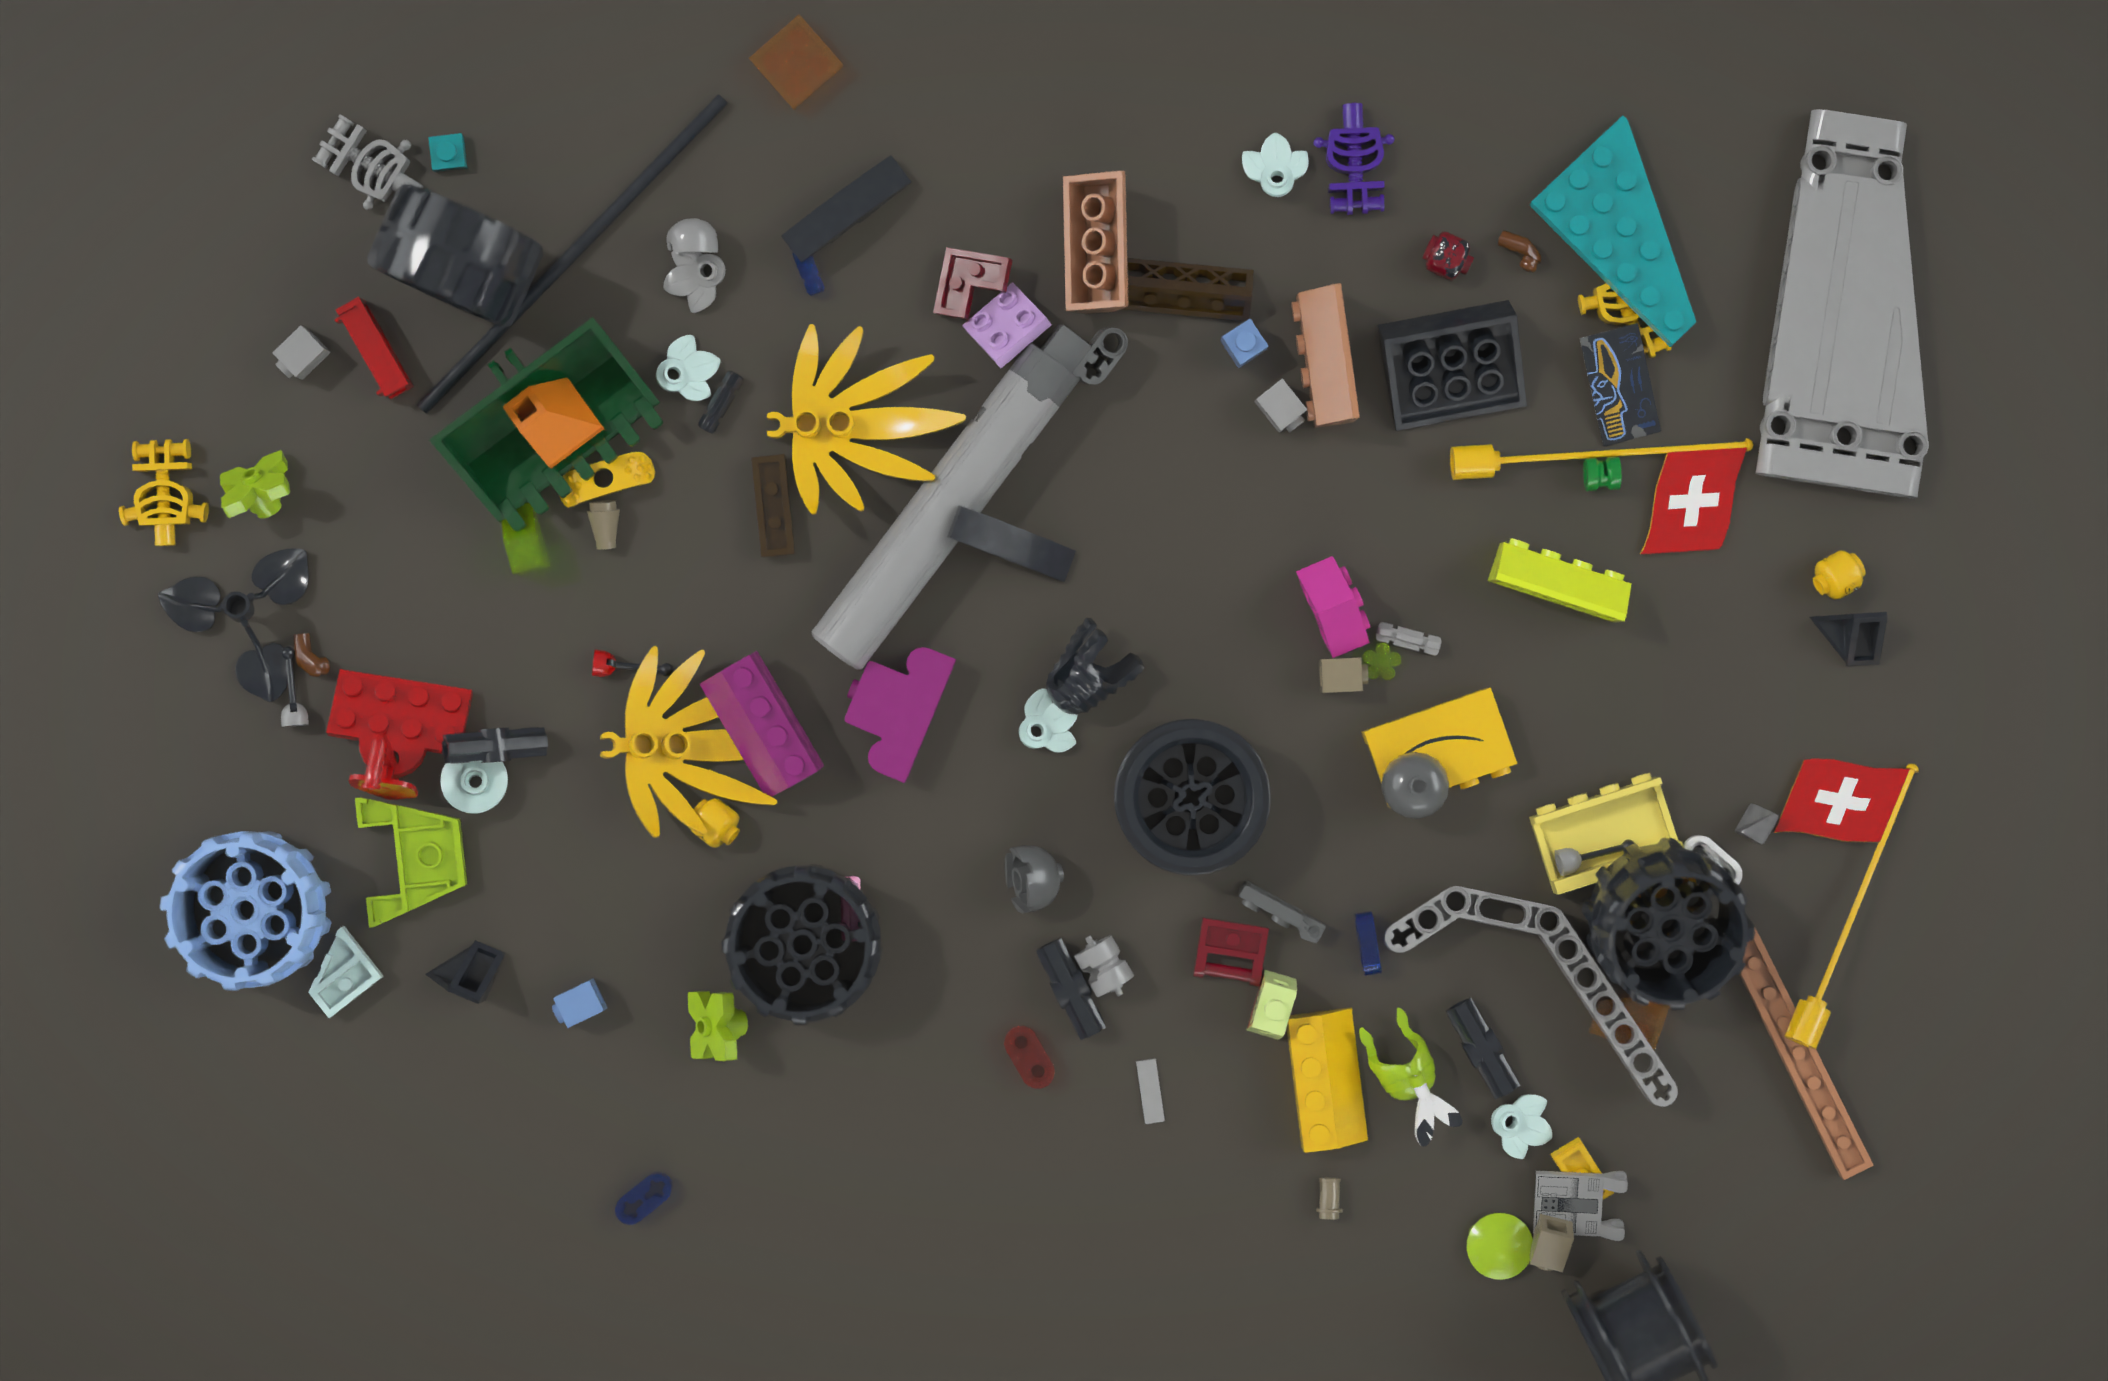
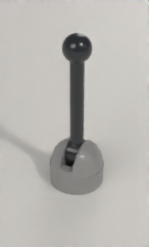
(293, 713)
(1570, 860)

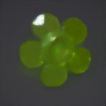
(1381, 661)

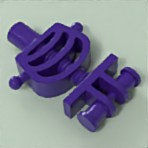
(1353, 130)

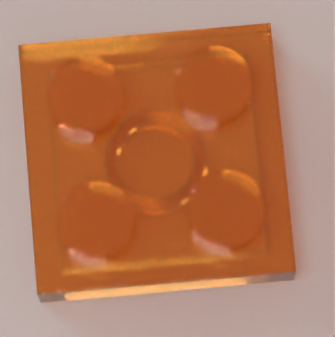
(796, 62)

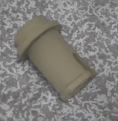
(1329, 1198)

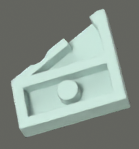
(343, 974)

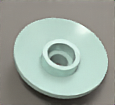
(459, 793)

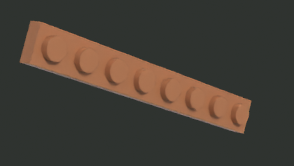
(1803, 1064)

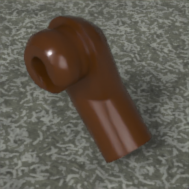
(1524, 247)
(306, 659)

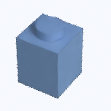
(1244, 343)
(579, 1003)

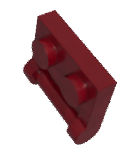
(1235, 941)

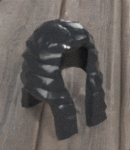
(1078, 682)

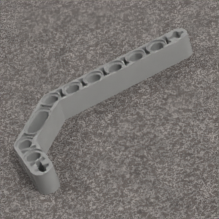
(1569, 967)

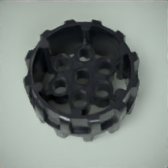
(455, 254)
(1687, 976)
(845, 992)

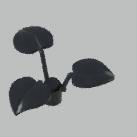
(195, 601)

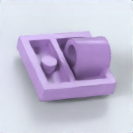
(1006, 325)

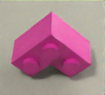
(1335, 606)

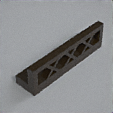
(1185, 294)

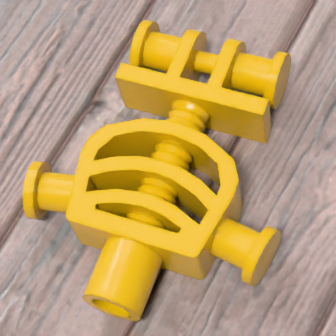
(1629, 316)
(165, 524)

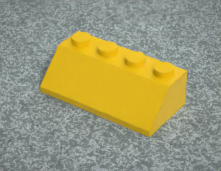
(1326, 1080)

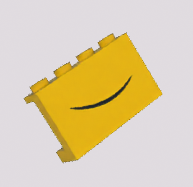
(1460, 734)

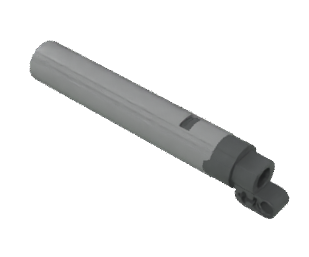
(963, 477)

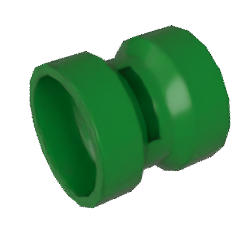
(1602, 473)

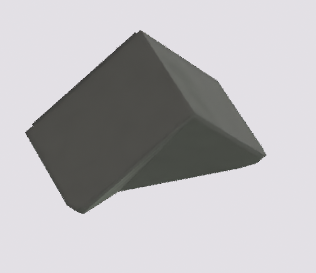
(1757, 823)

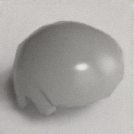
(692, 236)

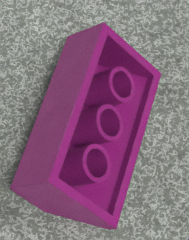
(762, 724)

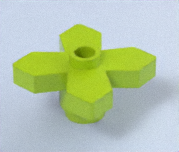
(256, 487)
(716, 1025)

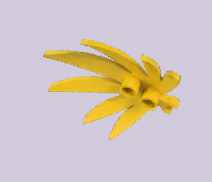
(828, 424)
(661, 745)

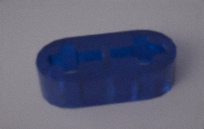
(1367, 943)
(639, 1192)

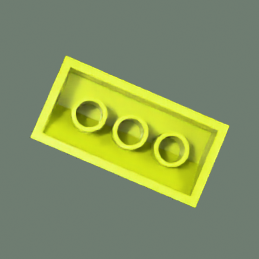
(1561, 582)

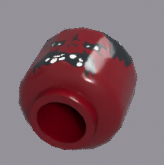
(1448, 255)

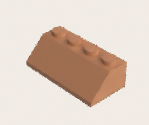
(1095, 242)
(1326, 356)

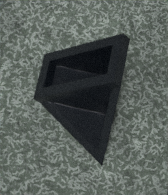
(1855, 636)
(470, 972)

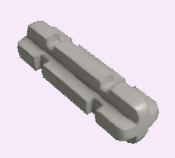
(1408, 638)

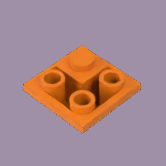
(553, 419)

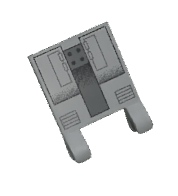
(1579, 1200)

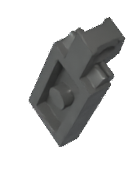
(1283, 912)

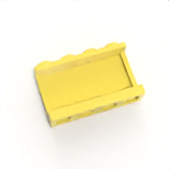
(1599, 823)

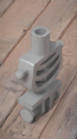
(389, 176)

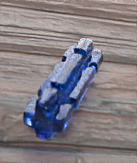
(809, 272)

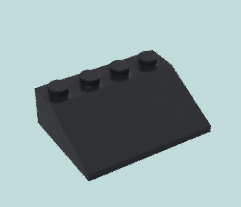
(1453, 365)

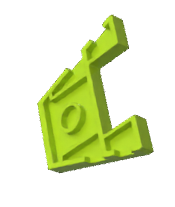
(426, 853)

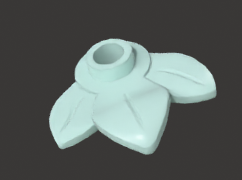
(1275, 160)
(693, 369)
(1052, 722)
(1526, 1126)

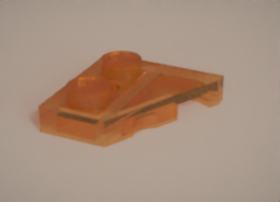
(1648, 1019)

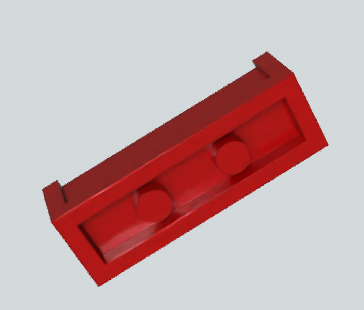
(374, 348)

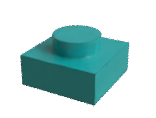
(447, 152)

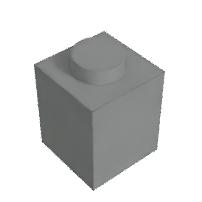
(300, 353)
(1281, 407)

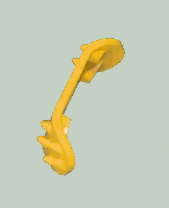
(627, 471)

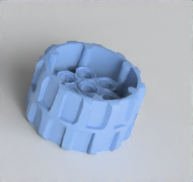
(195, 947)

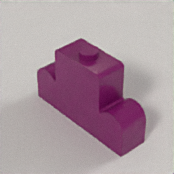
(898, 708)

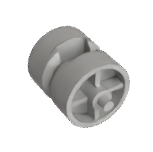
(1104, 966)

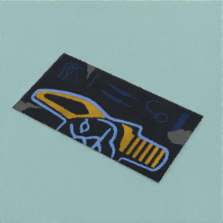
(1620, 384)

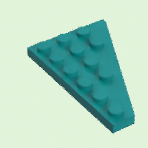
(1614, 225)

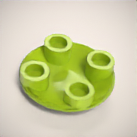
(1499, 1246)

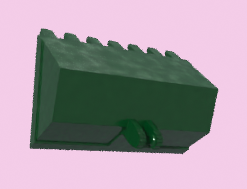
(498, 459)

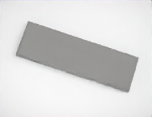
(1150, 1091)

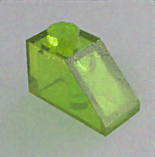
(525, 548)

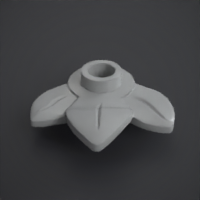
(690, 279)

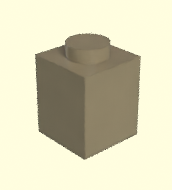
(1342, 675)
(1551, 1243)

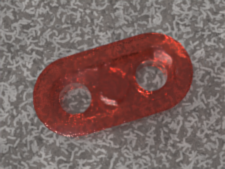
(1029, 1056)

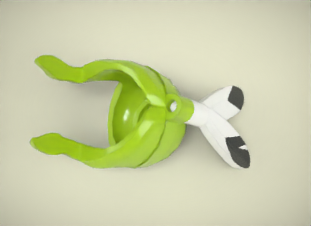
(1412, 1082)

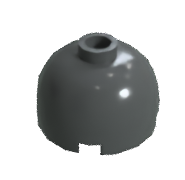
(1415, 785)
(1034, 877)

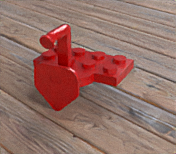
(393, 719)

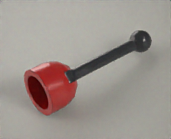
(605, 664)

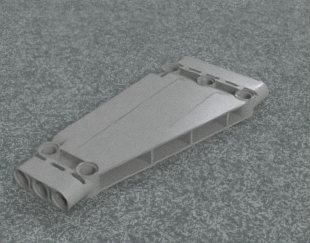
(1847, 319)

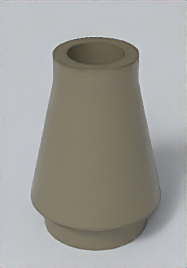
(604, 522)

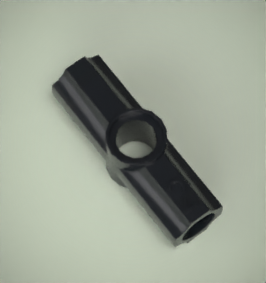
(494, 745)
(1071, 988)
(1482, 1048)

